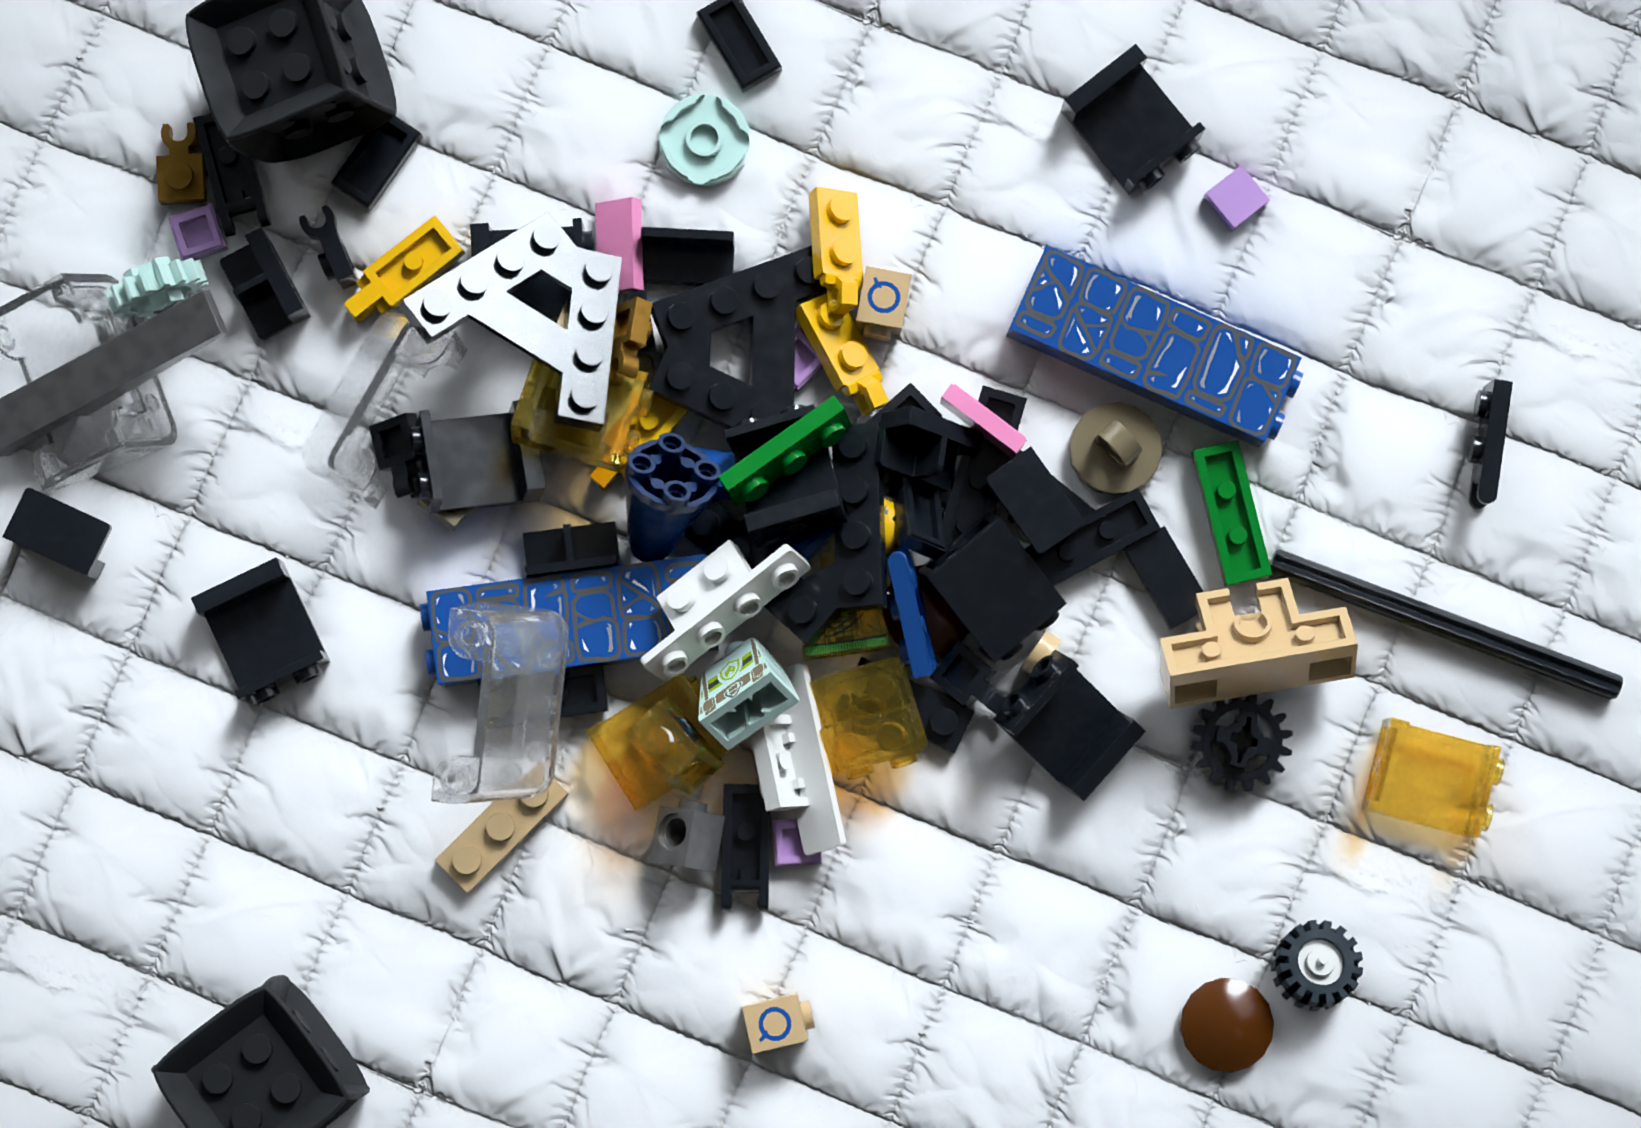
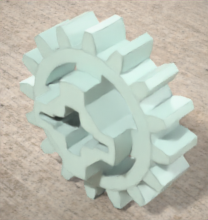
(155, 287)

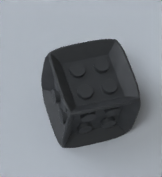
(290, 74)
(261, 1065)

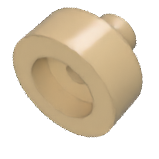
(1044, 647)

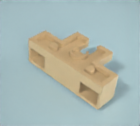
(1256, 650)

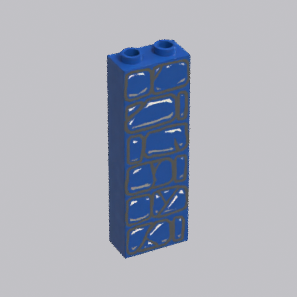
(1156, 347)
(607, 612)

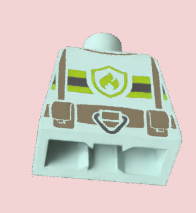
(743, 692)

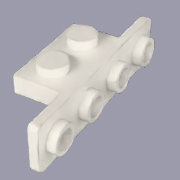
(715, 601)
(797, 770)

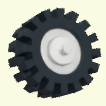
(1317, 965)

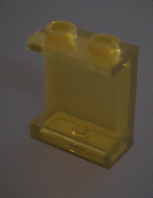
(606, 449)
(629, 767)
(1433, 779)

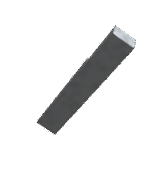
(108, 371)

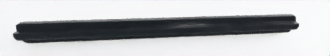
(1446, 624)

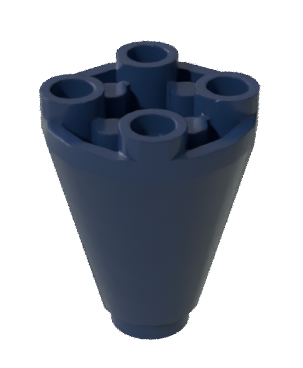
(665, 494)

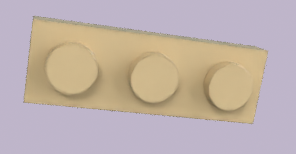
(495, 836)

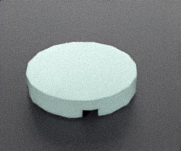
(704, 140)

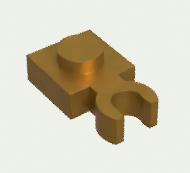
(181, 173)
(630, 334)

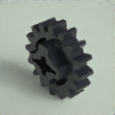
(1262, 746)

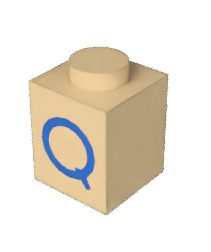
(882, 303)
(777, 1022)

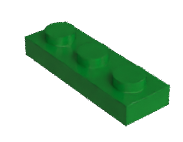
(786, 452)
(1231, 513)

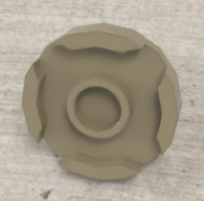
(1115, 448)

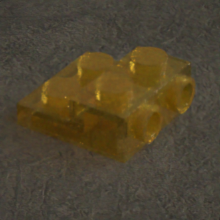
(868, 717)

